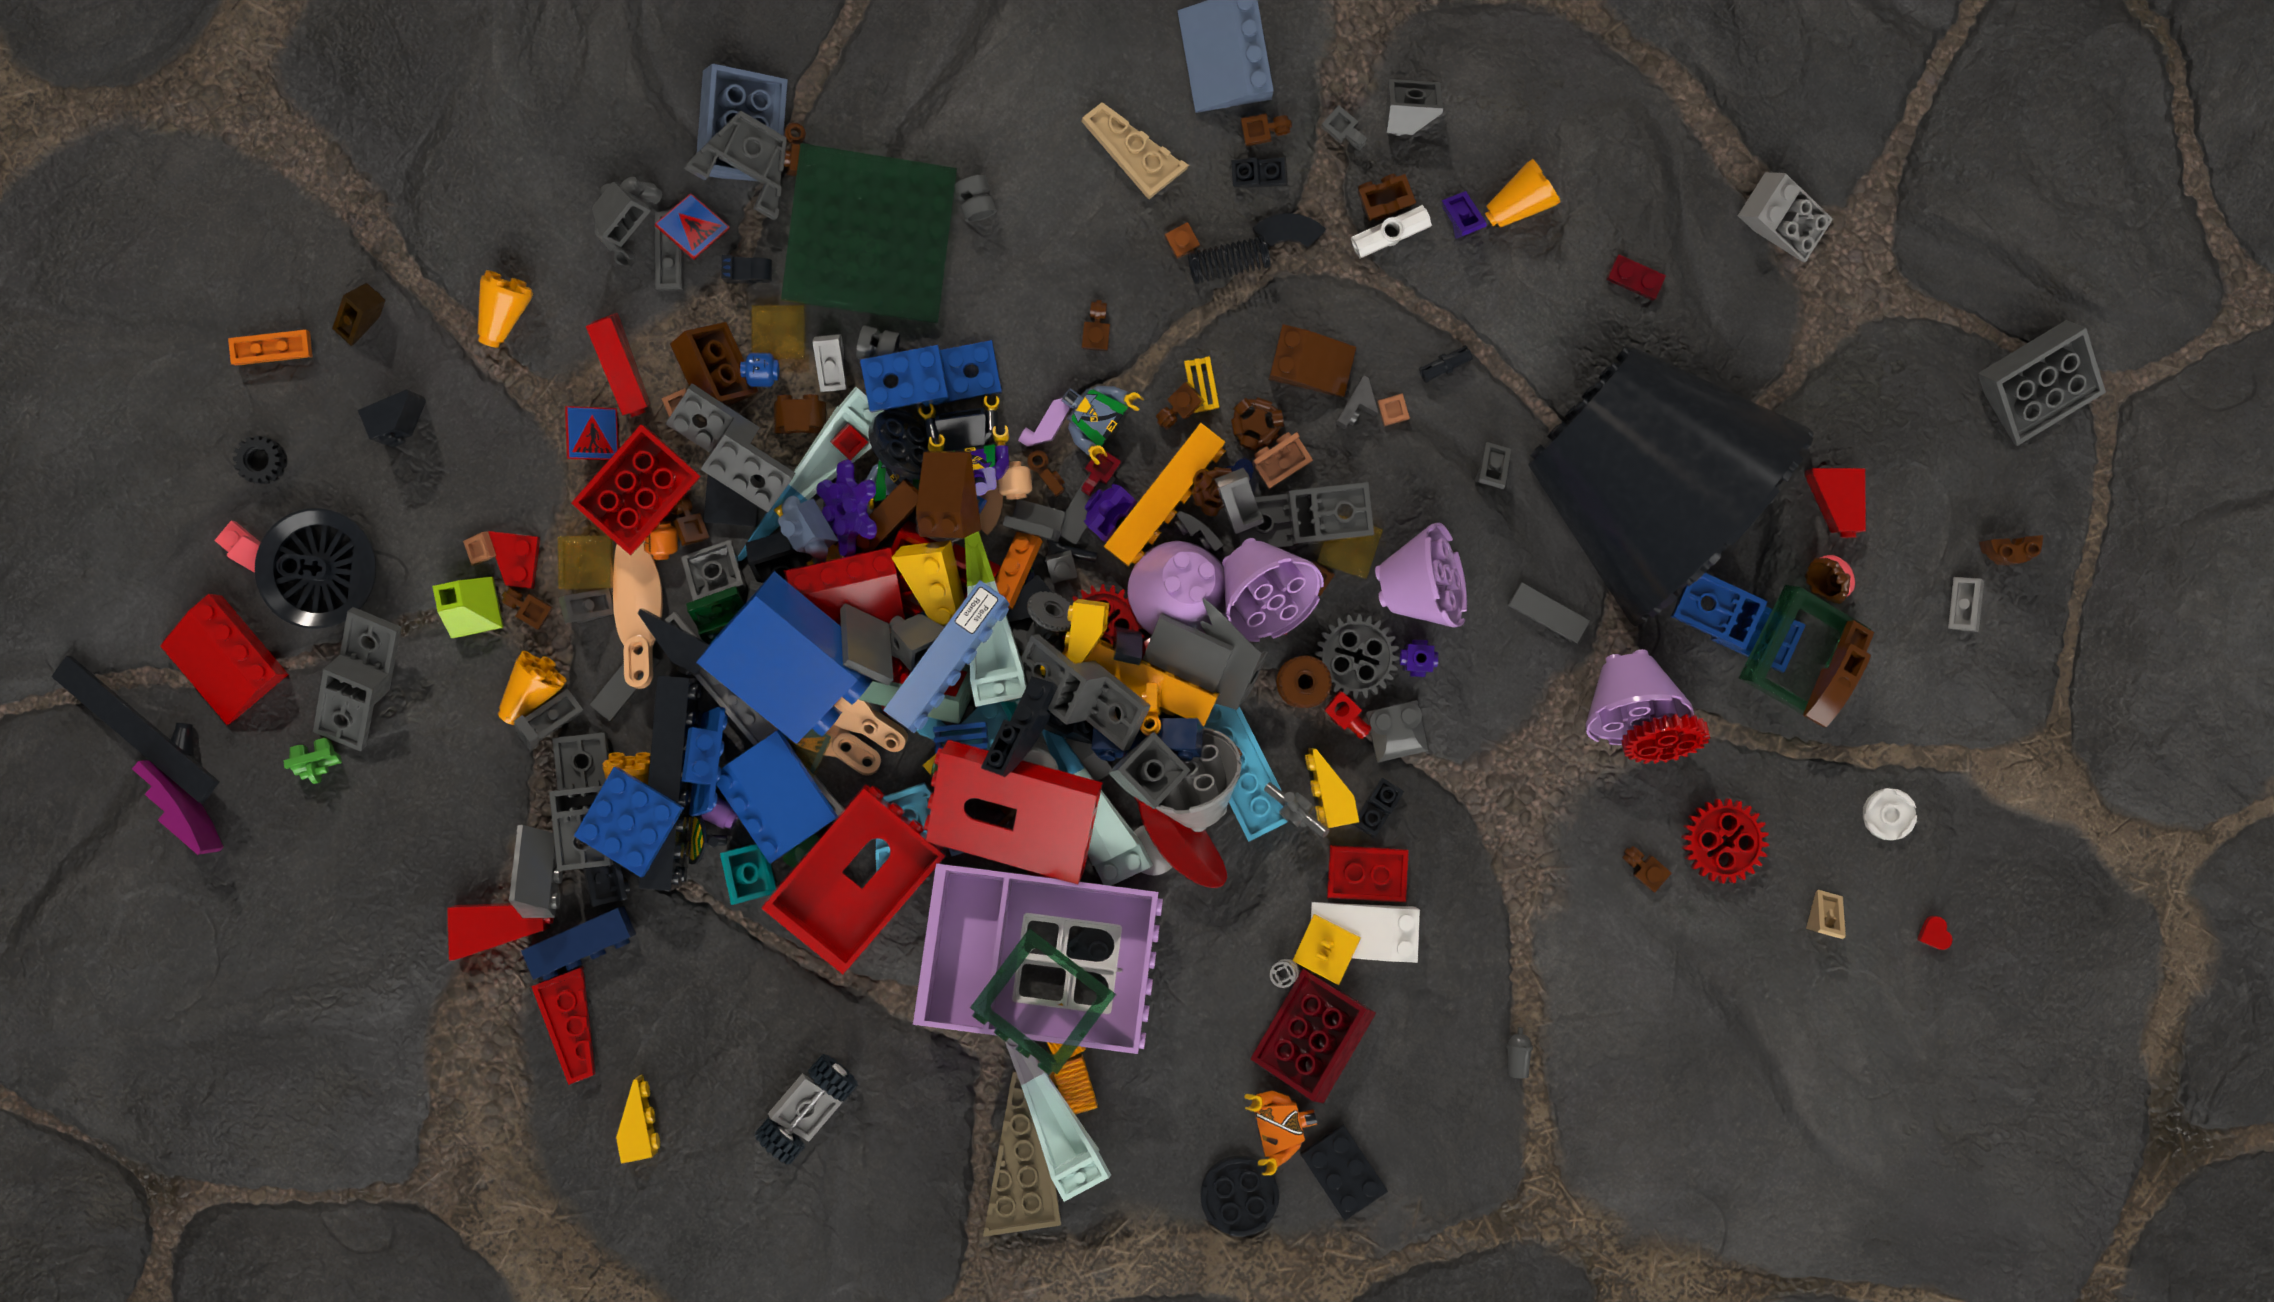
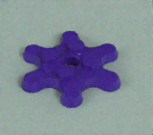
(854, 501)

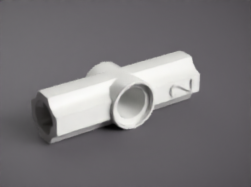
(1405, 224)

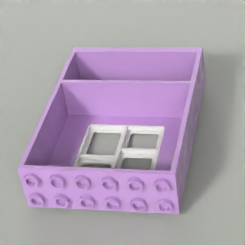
(983, 916)

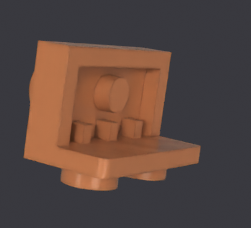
(1281, 460)

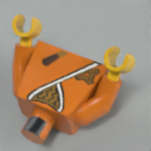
(1279, 1127)

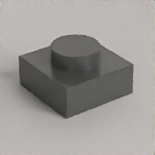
(1061, 566)

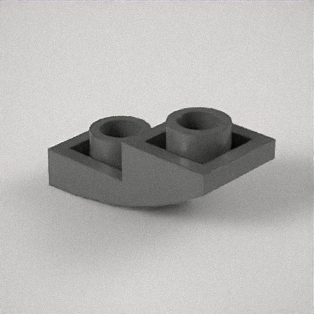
(1192, 526)

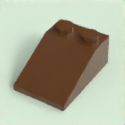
(1312, 361)
(947, 496)

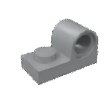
(829, 362)

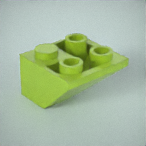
(468, 606)

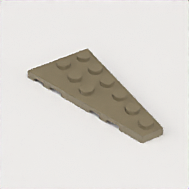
(1021, 1186)

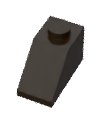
(358, 312)

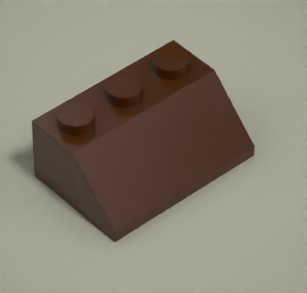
(713, 362)

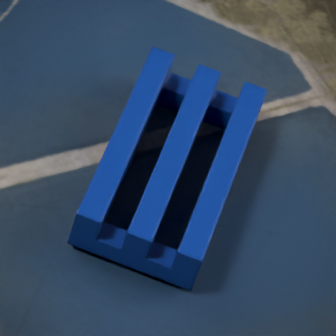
(984, 735)

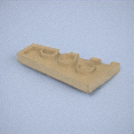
(1139, 157)

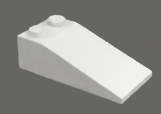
(1384, 930)

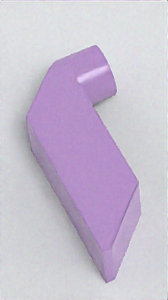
(1048, 426)

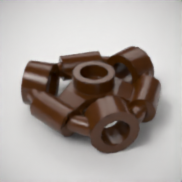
(1256, 423)
(1206, 492)

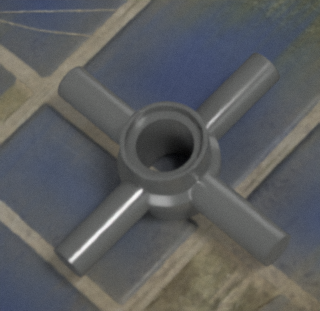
(1296, 809)

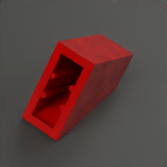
(1840, 498)

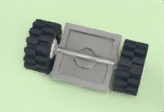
(805, 1108)

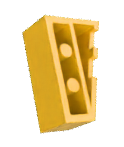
(932, 577)

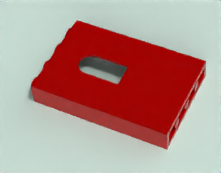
(1051, 817)
(831, 909)

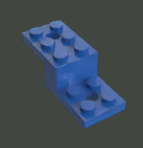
(930, 376)
(1734, 619)

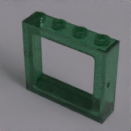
(1773, 634)
(984, 1013)

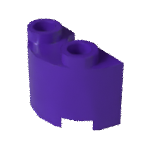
(1106, 508)

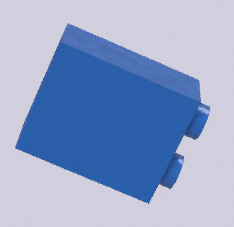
(785, 660)

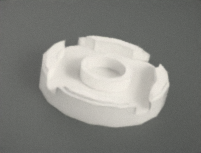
(1889, 814)

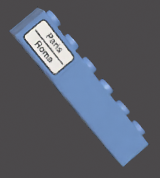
(947, 656)

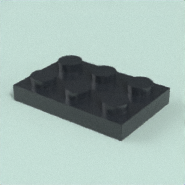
(1344, 1172)

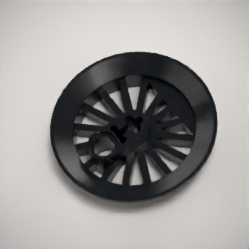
(271, 564)

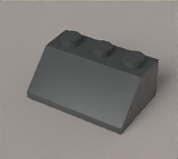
(535, 874)

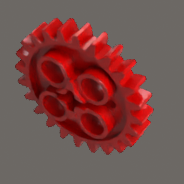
(1116, 602)
(1665, 738)
(1739, 859)

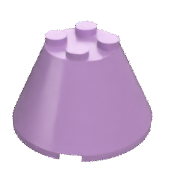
(1425, 579)
(1173, 583)
(1268, 589)
(1629, 692)

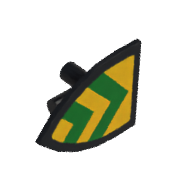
(700, 840)

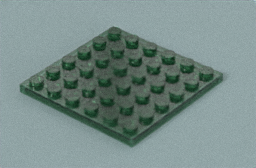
(868, 233)

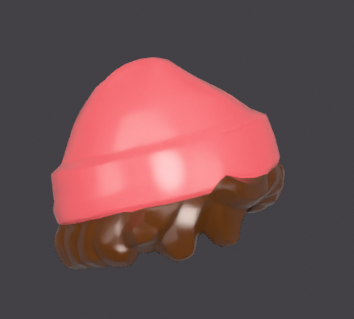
(1830, 578)

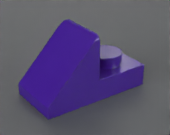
(1463, 214)

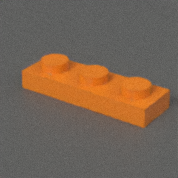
(270, 347)
(1017, 566)

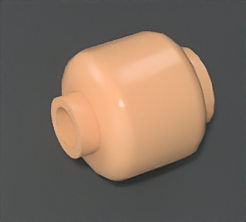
(1015, 482)

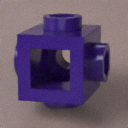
(1409, 661)

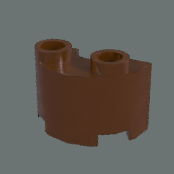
(1386, 198)
(799, 415)
(2008, 553)

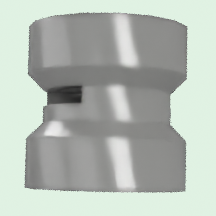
(1288, 970)

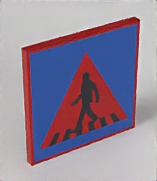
(692, 226)
(591, 432)

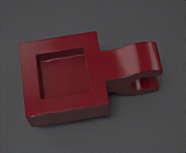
(1101, 472)

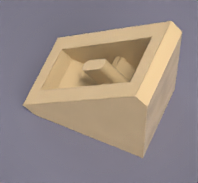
(1827, 915)

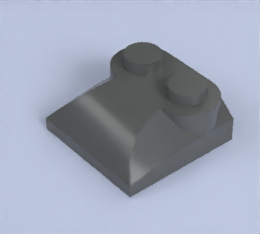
(713, 570)
(1397, 731)

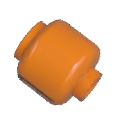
(662, 541)

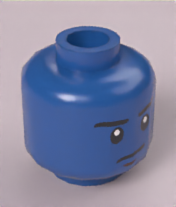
(760, 369)

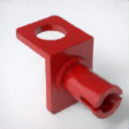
(1347, 715)

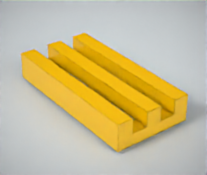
(1198, 362)

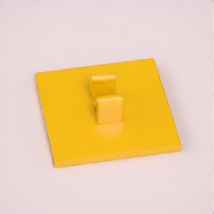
(1326, 949)

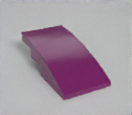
(182, 813)

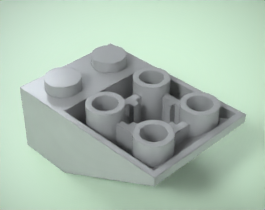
(1785, 215)

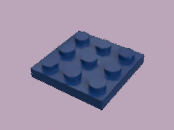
(628, 821)

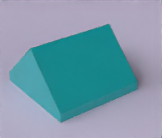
(747, 874)

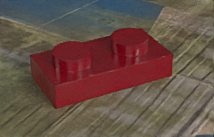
(1636, 277)

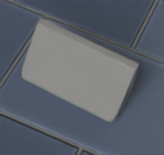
(1966, 604)

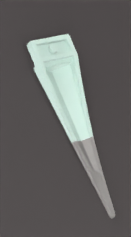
(1066, 1145)

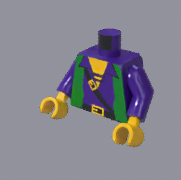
(988, 461)

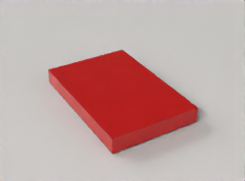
(1367, 873)

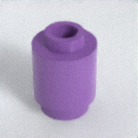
(721, 815)

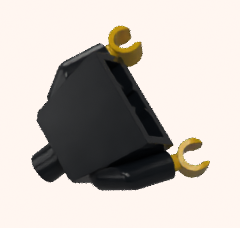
(962, 428)

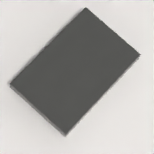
(866, 644)
(1187, 653)

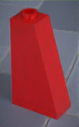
(619, 364)
(487, 926)

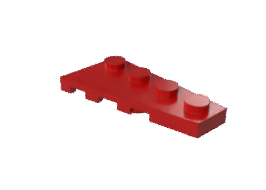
(567, 1021)

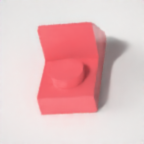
(240, 545)

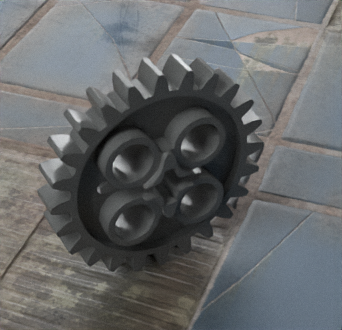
(1363, 633)

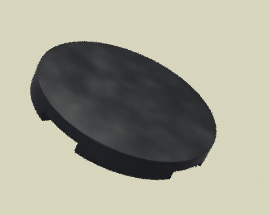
(899, 442)
(1238, 1196)

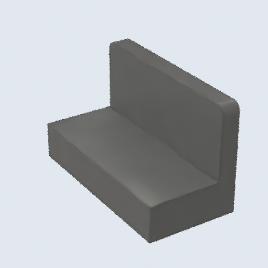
(1036, 520)

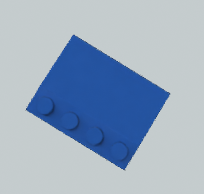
(775, 796)

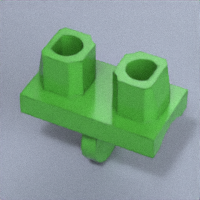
(312, 764)

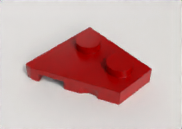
(516, 558)

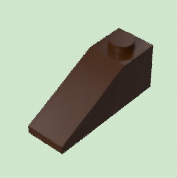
(890, 515)

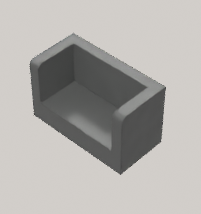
(1239, 500)

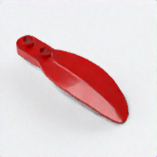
(1183, 848)

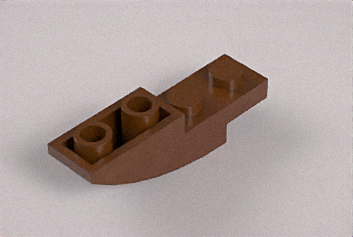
(1842, 676)

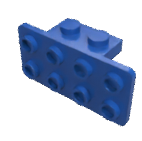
(702, 760)

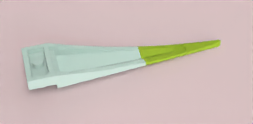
(997, 667)

